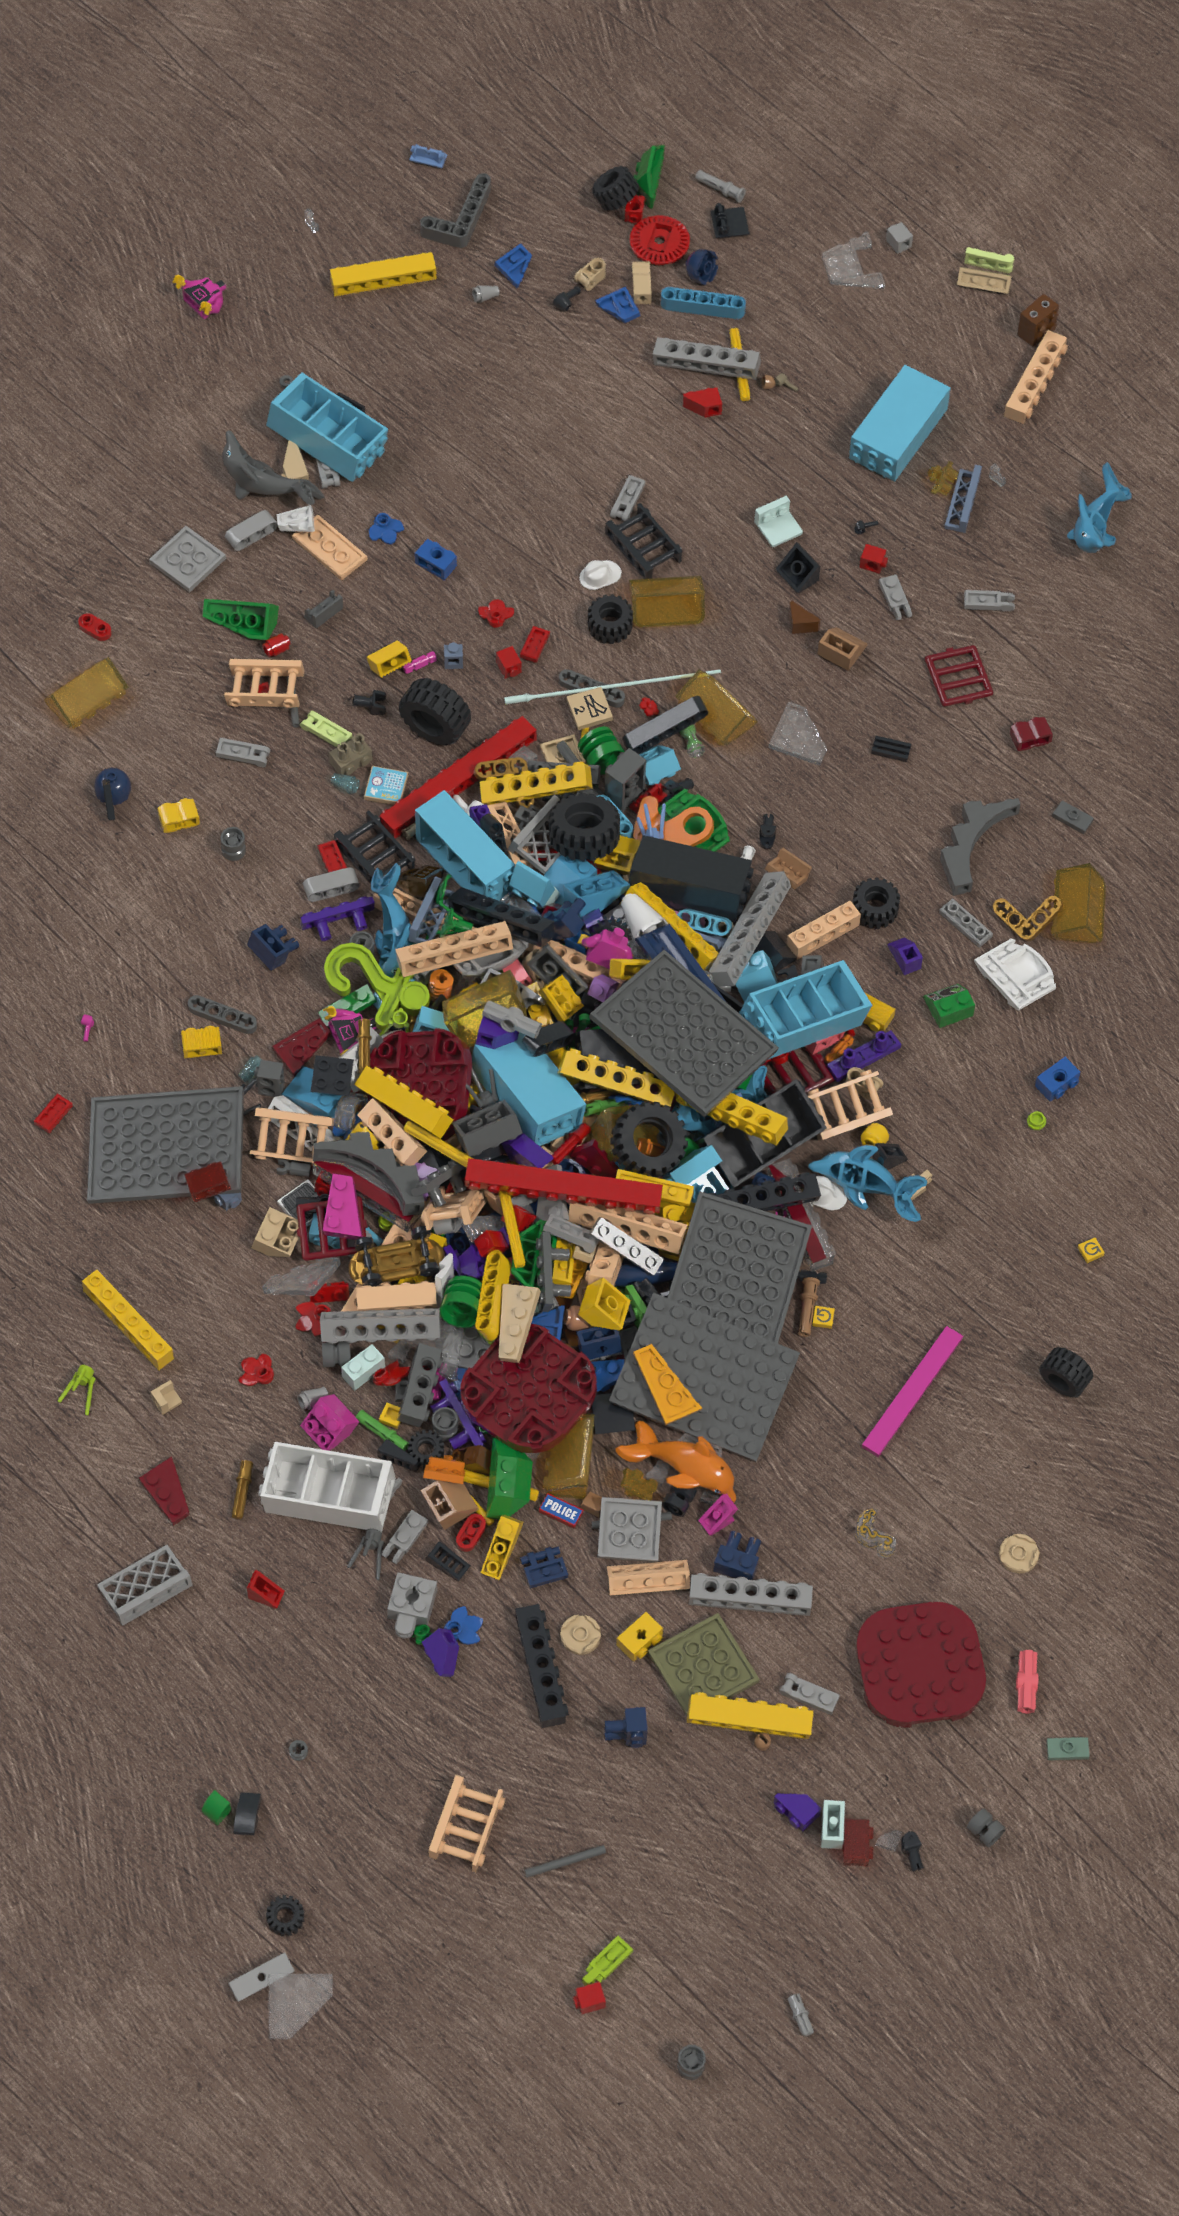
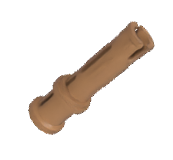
(808, 1300)

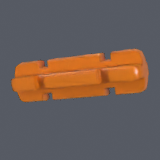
(839, 1048)

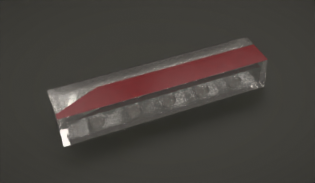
(370, 1189)
(817, 1251)

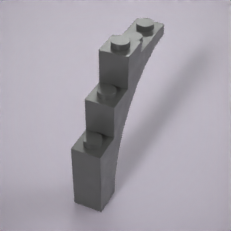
(964, 836)
(380, 1163)

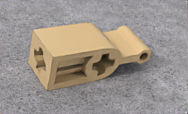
(641, 282)

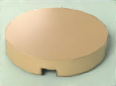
(1019, 1553)
(580, 1634)

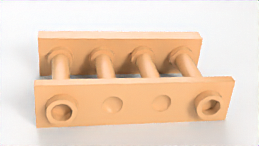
(259, 668)
(861, 1117)
(284, 1119)
(463, 1205)
(452, 1809)

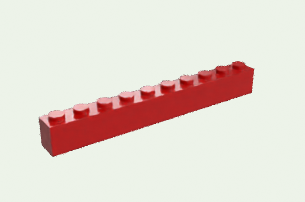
(460, 774)
(563, 1186)

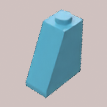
(694, 1165)

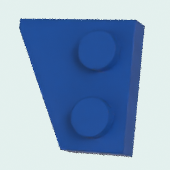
(607, 1373)

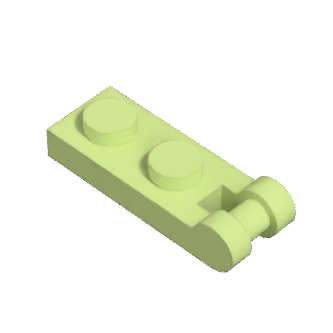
(989, 260)
(325, 729)

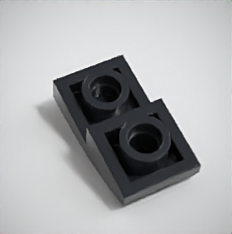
(247, 1814)

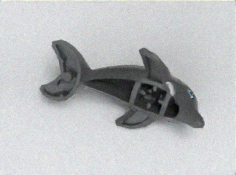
(260, 478)

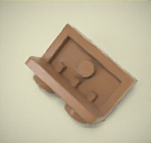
(794, 868)

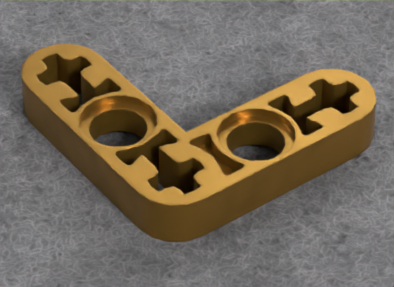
(509, 769)
(1025, 923)

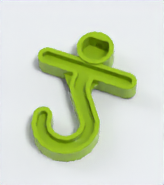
(392, 991)

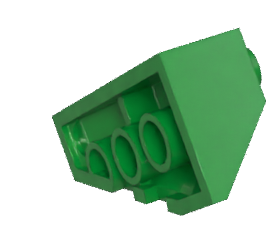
(247, 618)

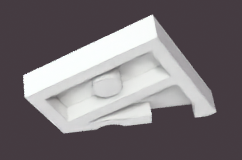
(297, 520)

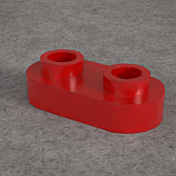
(93, 627)
(470, 1533)

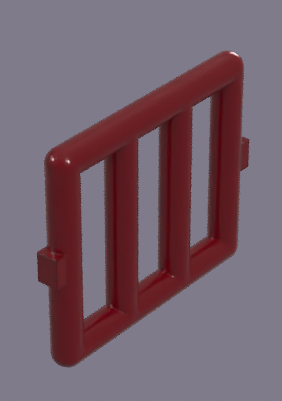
(941, 688)
(818, 1060)
(325, 1252)

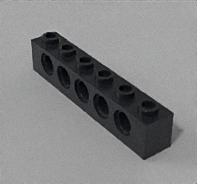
(490, 911)
(805, 1181)
(525, 1618)

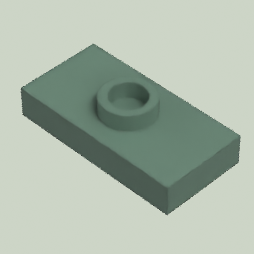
(1067, 1748)

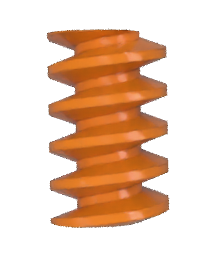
(440, 983)

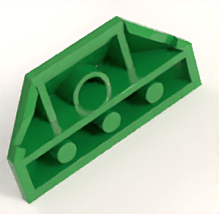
(649, 173)
(529, 1273)
(508, 1480)

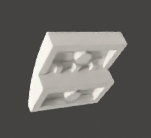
(446, 1272)

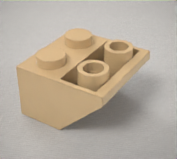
(277, 1234)

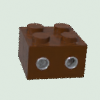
(1038, 319)

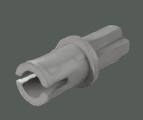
(800, 2014)

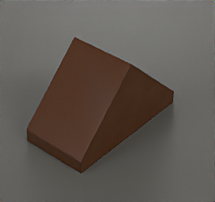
(802, 620)

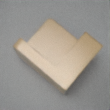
(165, 1397)

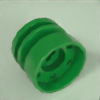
(600, 747)
(461, 1301)

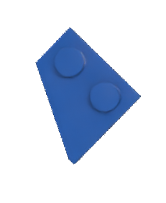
(514, 264)
(619, 305)
(551, 1320)

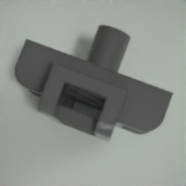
(527, 816)

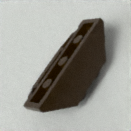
(418, 880)

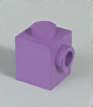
(602, 987)

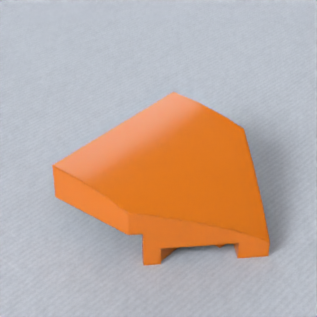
(445, 1469)

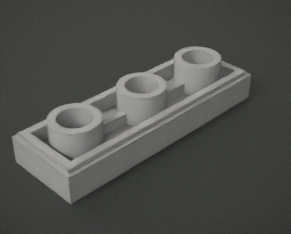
(965, 923)
(249, 1983)

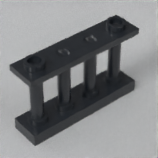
(634, 555)
(355, 855)

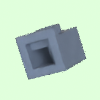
(453, 651)

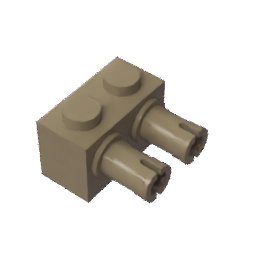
(351, 755)

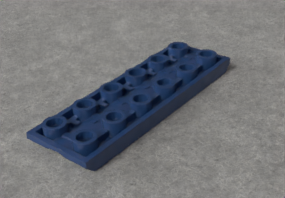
(667, 939)

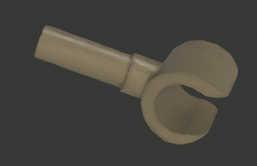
(782, 379)

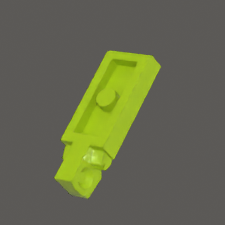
(607, 1961)

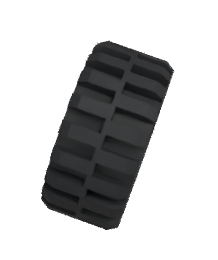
(434, 711)
(584, 811)
(668, 1125)

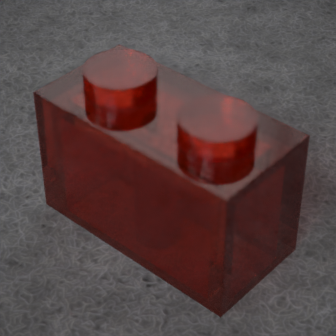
(207, 1181)
(856, 1842)

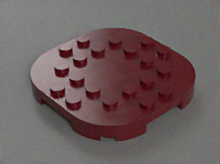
(431, 1064)
(530, 1401)
(920, 1664)

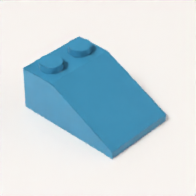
(566, 871)
(596, 891)
(315, 1103)

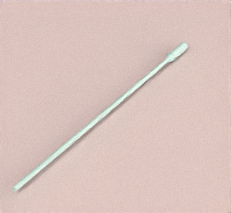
(527, 697)

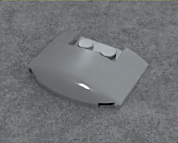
(496, 961)

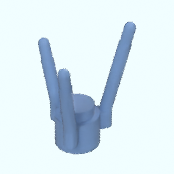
(652, 832)

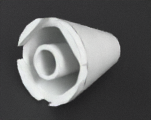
(640, 916)

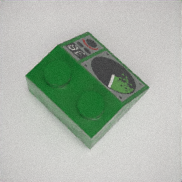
(950, 1005)

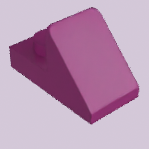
(718, 1515)

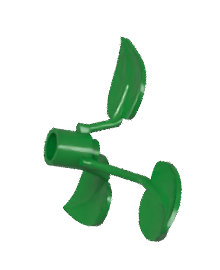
(449, 924)

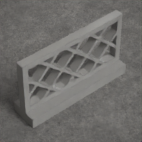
(528, 833)
(149, 1599)

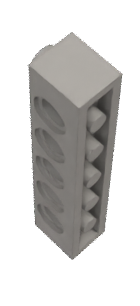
(706, 358)
(389, 1318)
(759, 1602)

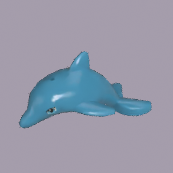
(1092, 522)
(395, 921)
(696, 1122)
(861, 1174)

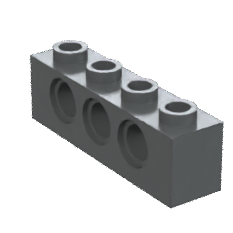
(409, 1412)

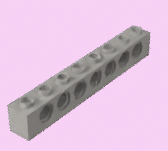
(749, 929)

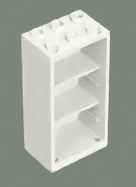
(327, 1486)

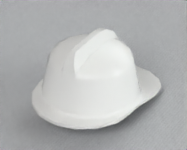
(599, 574)
(832, 1194)

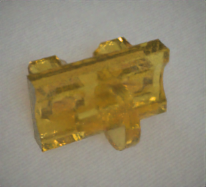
(940, 477)
(637, 1485)

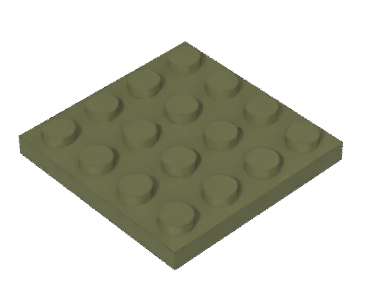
(704, 1662)

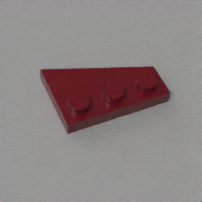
(301, 1045)
(594, 1159)
(166, 1491)

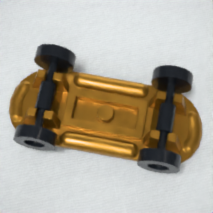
(395, 1260)

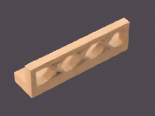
(508, 834)
(648, 1577)

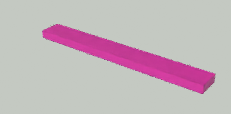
(912, 1391)

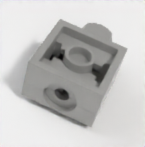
(411, 1603)

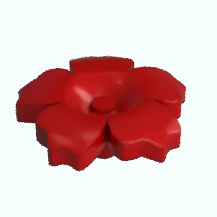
(649, 707)

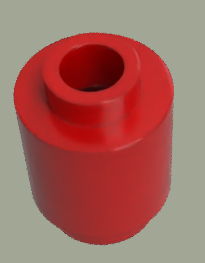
(276, 645)

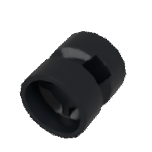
(678, 1500)

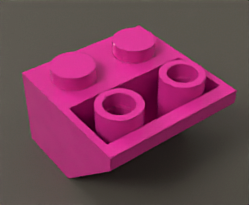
(329, 1422)

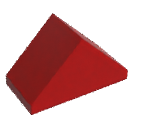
(264, 1590)

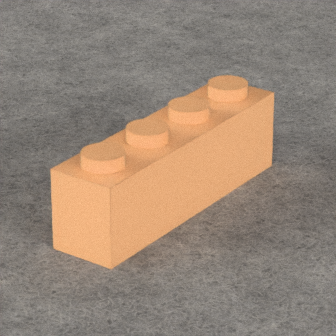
(397, 1296)

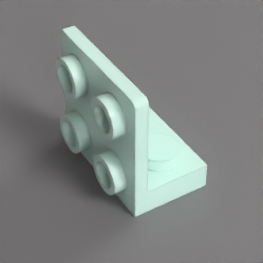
(777, 522)

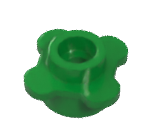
(421, 1632)

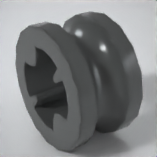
(298, 1757)

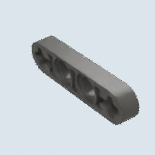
(614, 692)
(224, 1011)

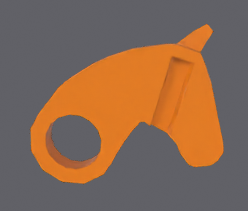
(674, 828)

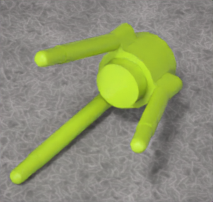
(398, 1020)
(82, 1376)

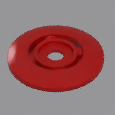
(648, 229)

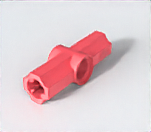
(1027, 1681)

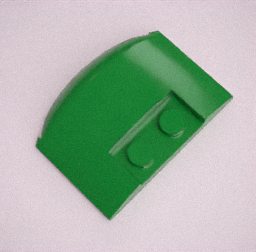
(696, 824)

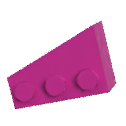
(342, 1210)

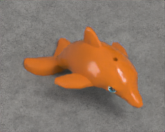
(695, 1461)

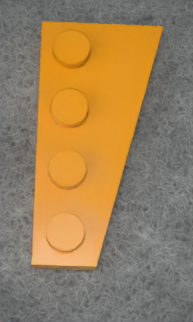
(668, 1392)

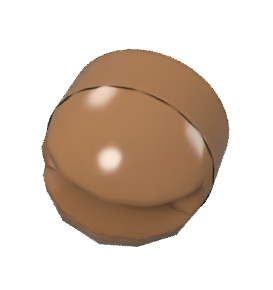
(768, 382)
(759, 1743)

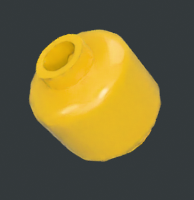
(874, 1134)

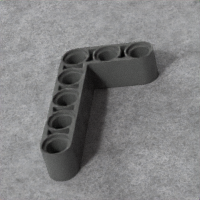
(459, 233)

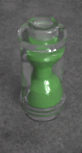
(694, 747)

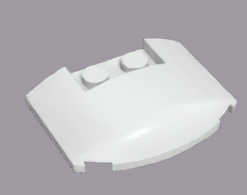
(1017, 973)

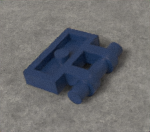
(544, 1572)

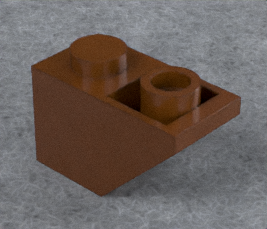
(476, 1458)

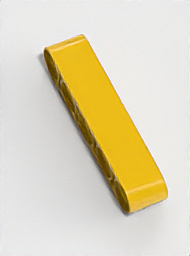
(489, 1309)

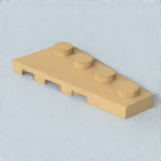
(516, 1318)

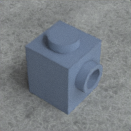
(228, 1200)

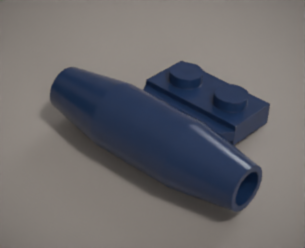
(630, 1273)

